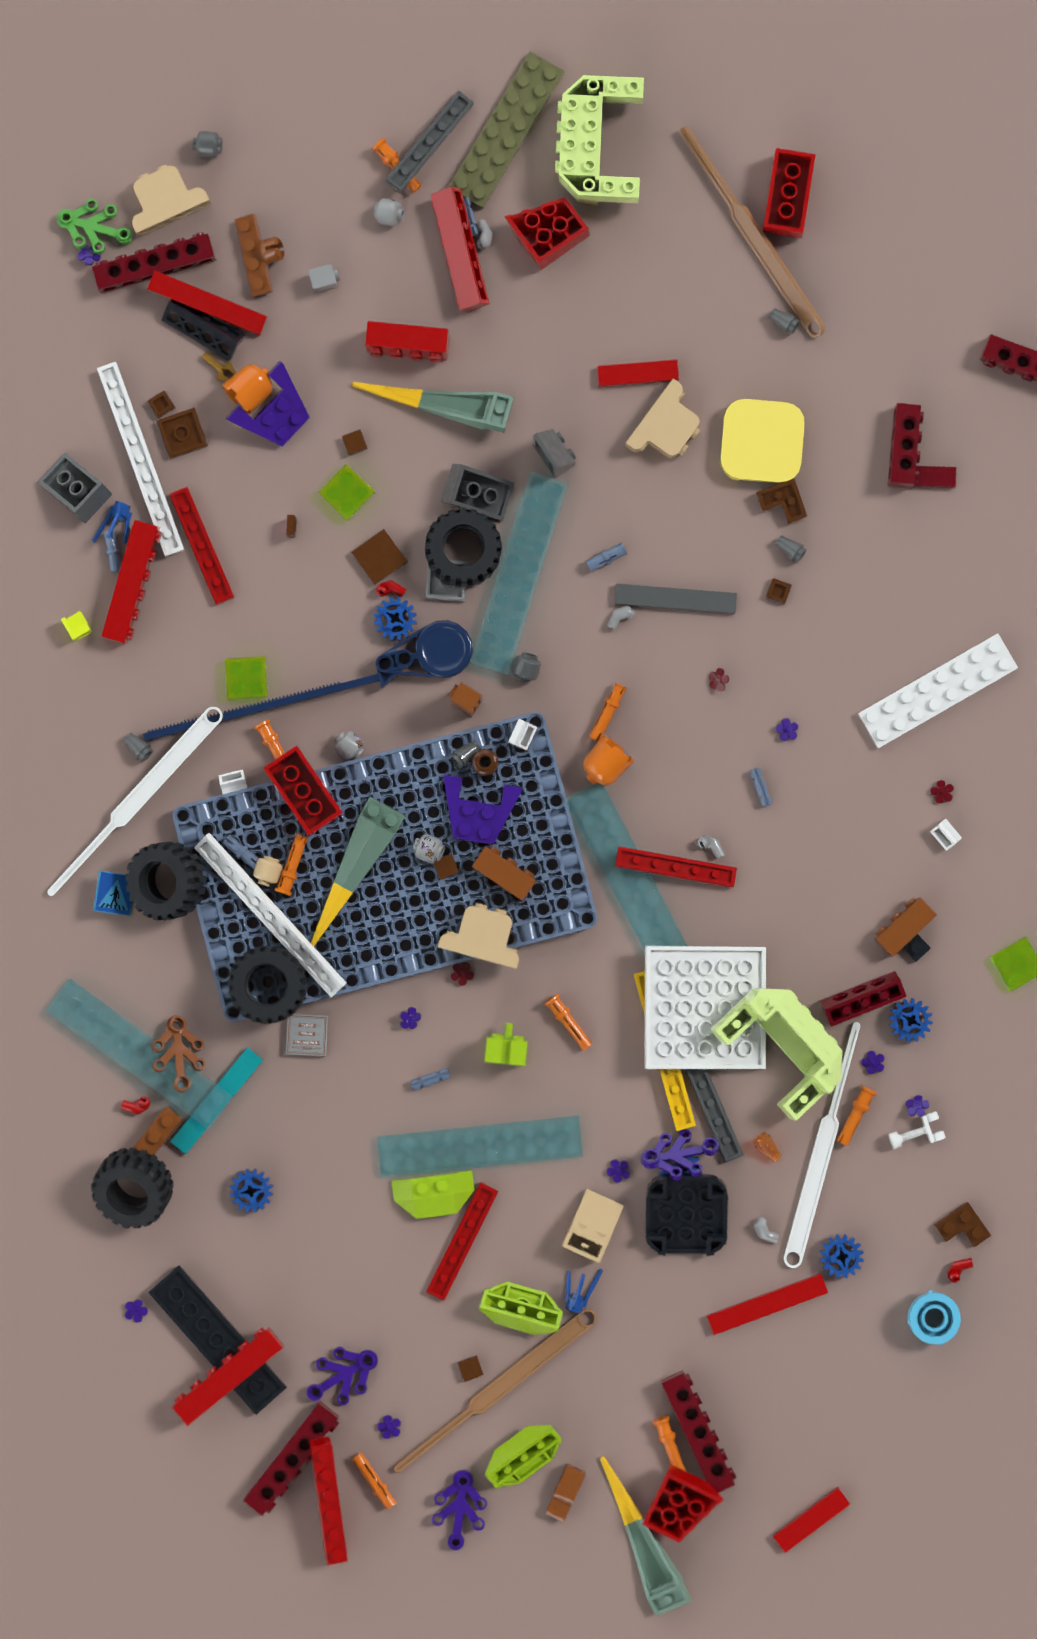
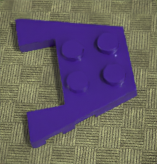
(281, 416)
(474, 819)

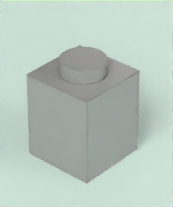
(323, 278)

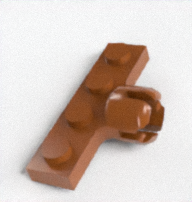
(257, 254)

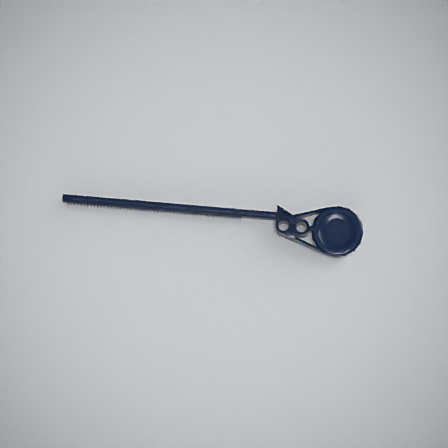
(440, 649)

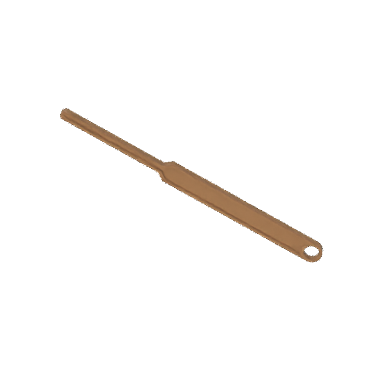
(759, 243)
(508, 1380)

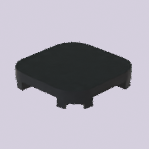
(686, 1214)

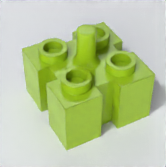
(506, 1048)

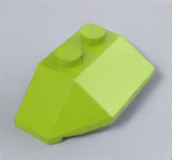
(434, 1193)
(521, 1308)
(523, 1455)

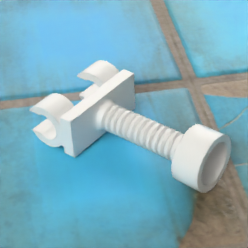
(897, 1139)

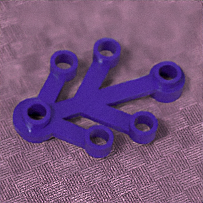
(677, 1154)
(345, 1373)
(460, 1506)

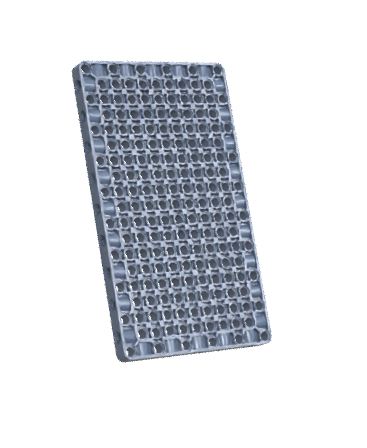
(362, 771)

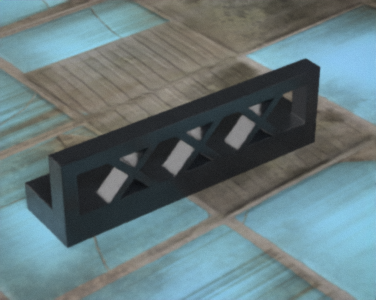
(219, 330)

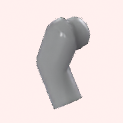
(486, 235)
(619, 614)
(712, 844)
(763, 1232)

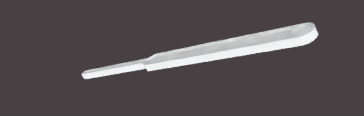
(146, 789)
(819, 1162)

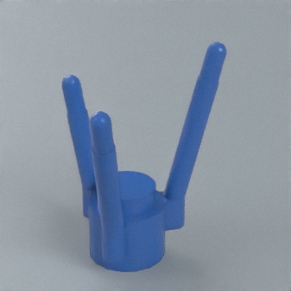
(117, 512)
(575, 1301)

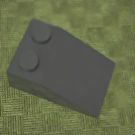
(553, 452)
(75, 488)
(477, 491)

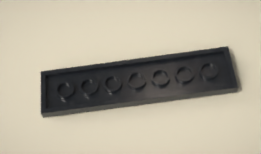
(213, 1334)

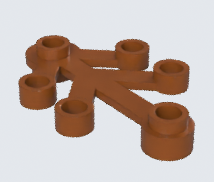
(178, 1050)

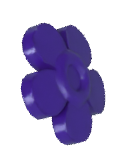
(88, 255)
(787, 730)
(410, 1018)
(873, 1062)
(917, 1106)
(618, 1170)
(135, 1310)
(389, 1427)

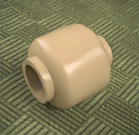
(267, 870)

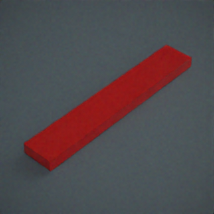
(207, 302)
(201, 545)
(675, 867)
(462, 1241)
(767, 1304)

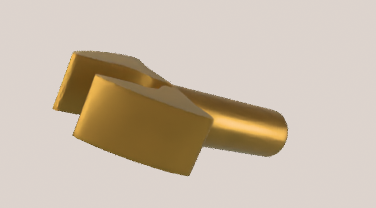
(218, 366)

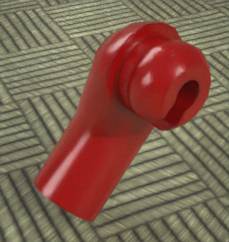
(390, 587)
(136, 1107)
(956, 1269)

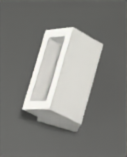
(522, 734)
(233, 781)
(946, 834)

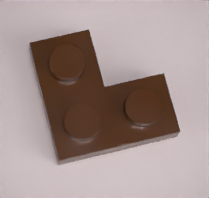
(785, 495)
(963, 1220)

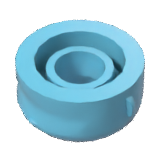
(942, 1332)

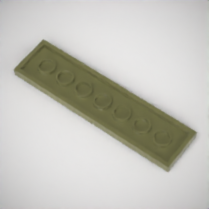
(506, 129)

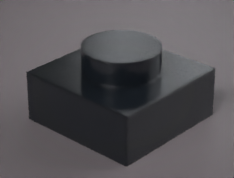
(916, 948)

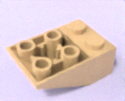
(592, 1226)

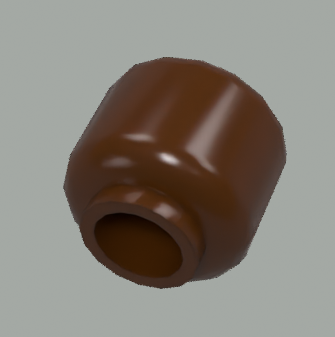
(478, 760)

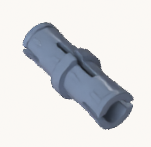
(113, 552)
(606, 557)
(240, 851)

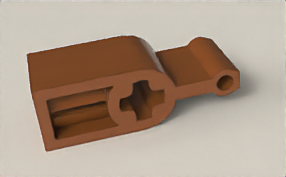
(565, 1492)

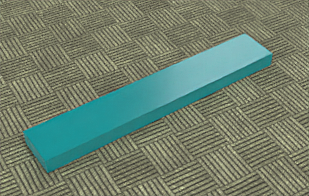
(232, 1083)

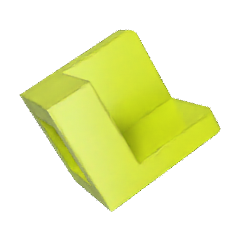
(77, 626)

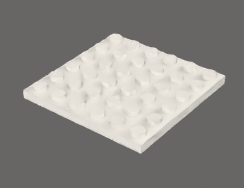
(689, 994)

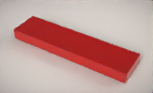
(637, 373)
(811, 1519)

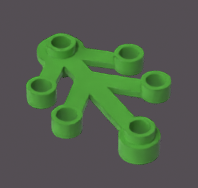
(91, 226)

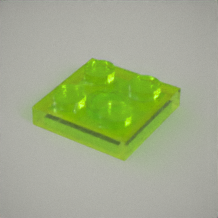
(346, 492)
(246, 677)
(1016, 963)

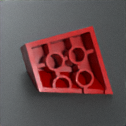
(548, 230)
(680, 1504)

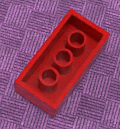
(788, 193)
(407, 341)
(303, 790)

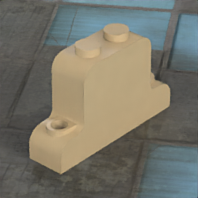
(165, 199)
(666, 425)
(483, 936)

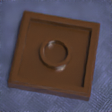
(182, 433)
(379, 557)

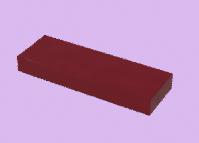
(935, 476)

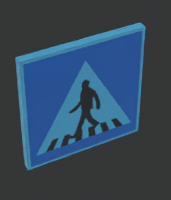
(112, 894)

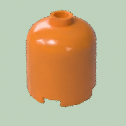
(249, 387)
(606, 762)

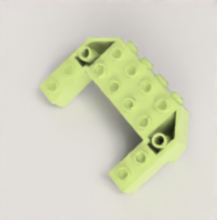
(581, 139)
(797, 1036)

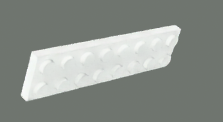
(937, 690)

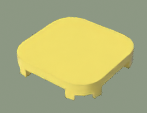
(762, 441)

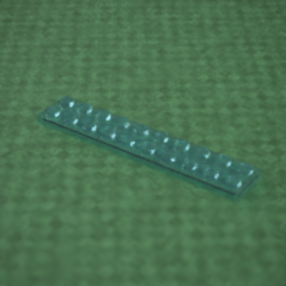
(519, 573)
(632, 888)
(133, 1051)
(479, 1146)

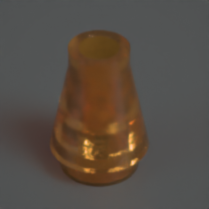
(767, 1146)

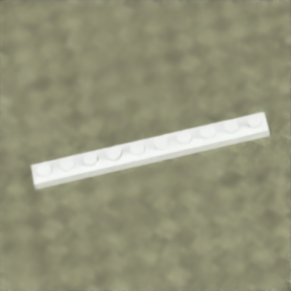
(140, 458)
(270, 915)

